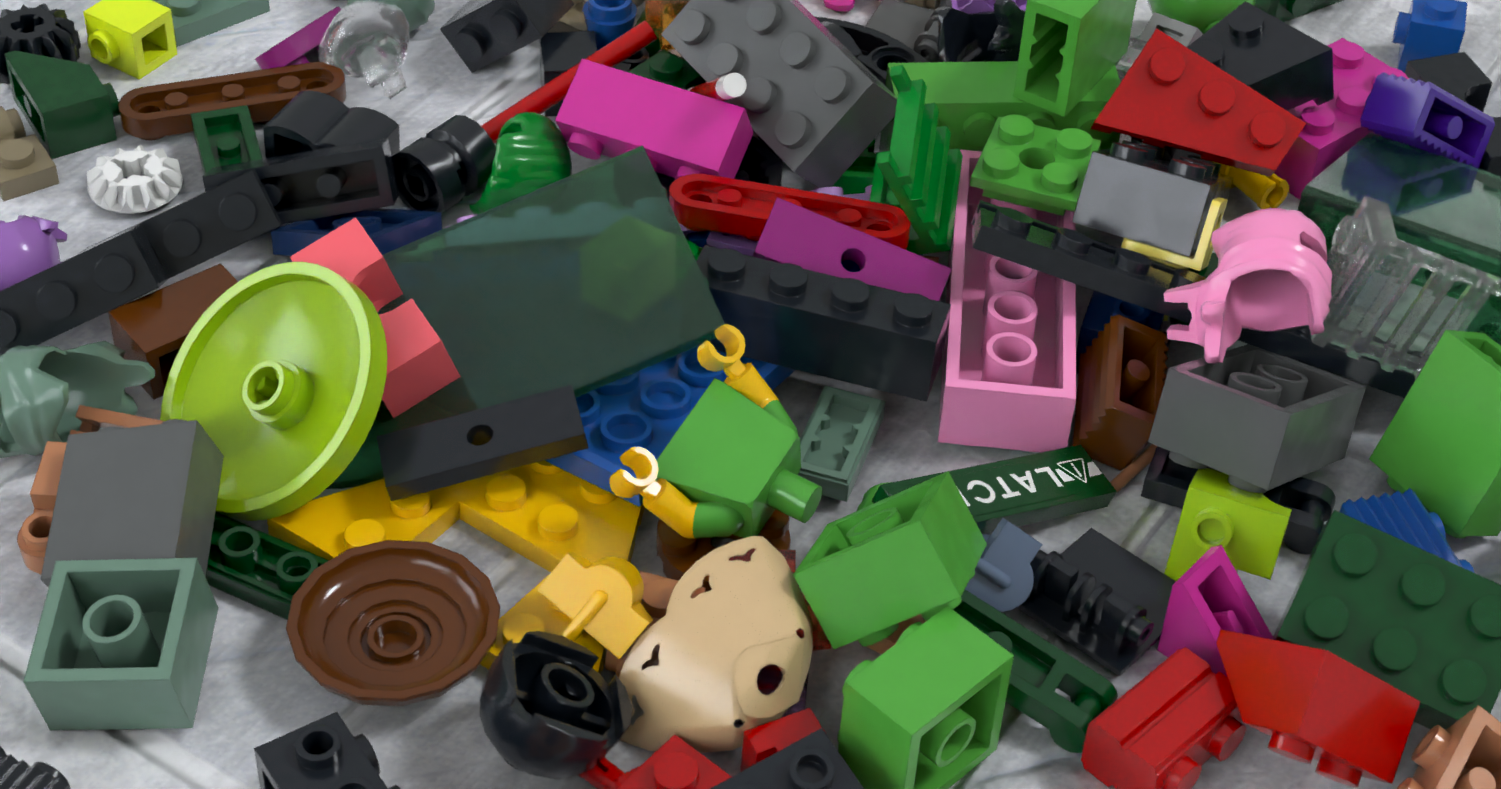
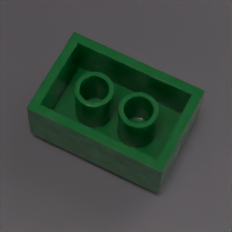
(1400, 618)

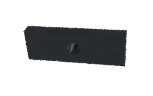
(481, 442)

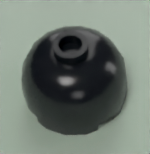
(551, 707)

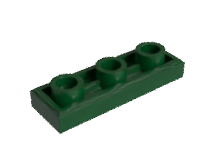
(257, 565)

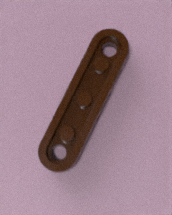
(167, 107)

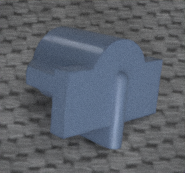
(1004, 570)

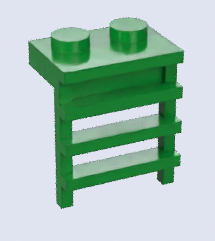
(919, 168)

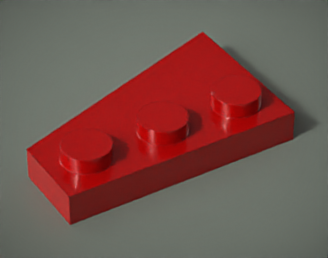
(1199, 108)

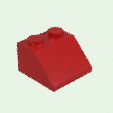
(1318, 707)

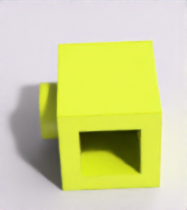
(130, 35)

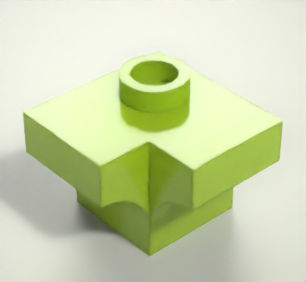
(1224, 515)

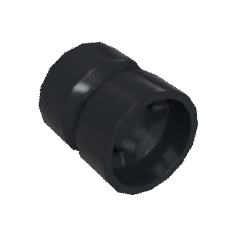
(444, 165)

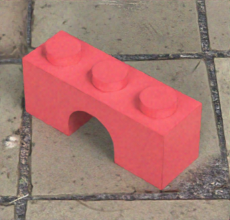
(415, 354)

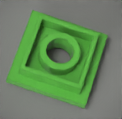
(1034, 164)

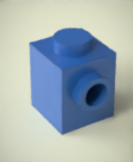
(1429, 30)

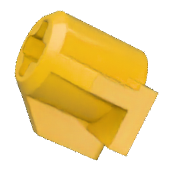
(599, 599)

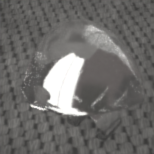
(368, 42)

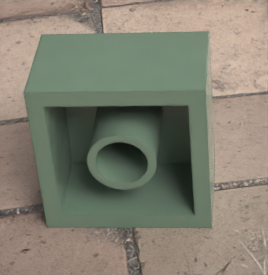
(122, 644)

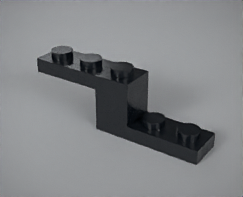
(134, 261)

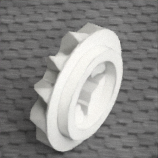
(137, 193)

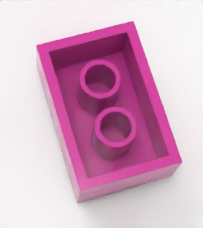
(1334, 124)

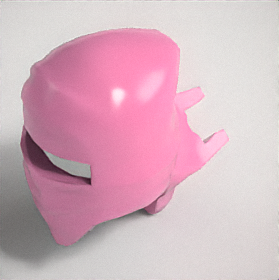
(1266, 280)

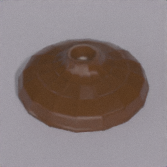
(393, 622)

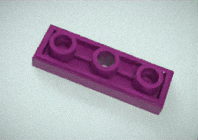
(822, 244)

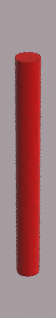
(556, 89)

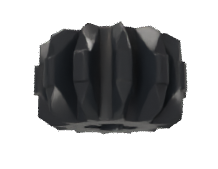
(38, 33)

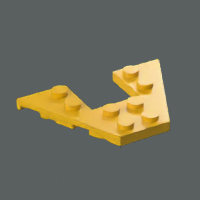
(527, 508)

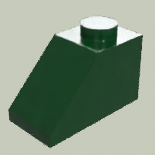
(62, 102)

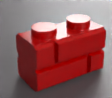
(1165, 727)

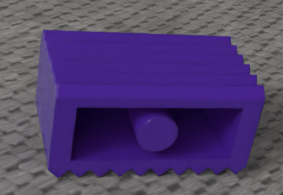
(1427, 118)

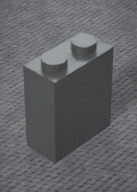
(136, 495)

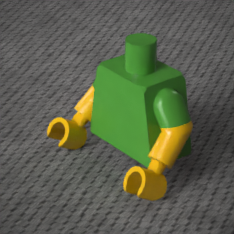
(728, 458)

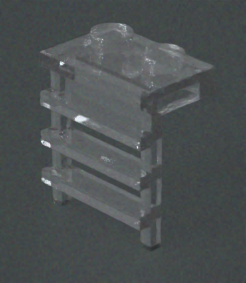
(1370, 277)

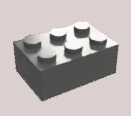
(1255, 417)

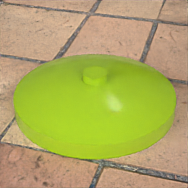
(282, 384)

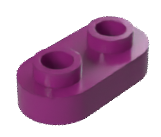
(293, 48)

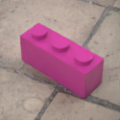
(679, 129)

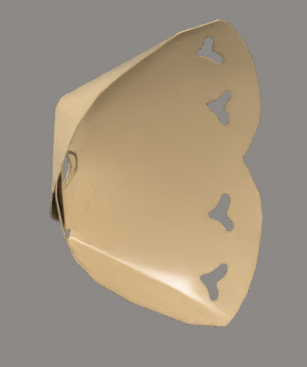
(717, 648)

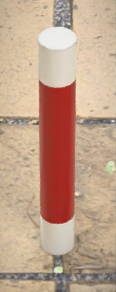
(722, 88)

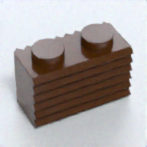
(1119, 391)

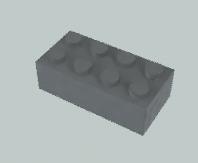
(802, 83)

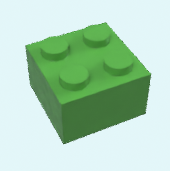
(891, 562)
(925, 706)

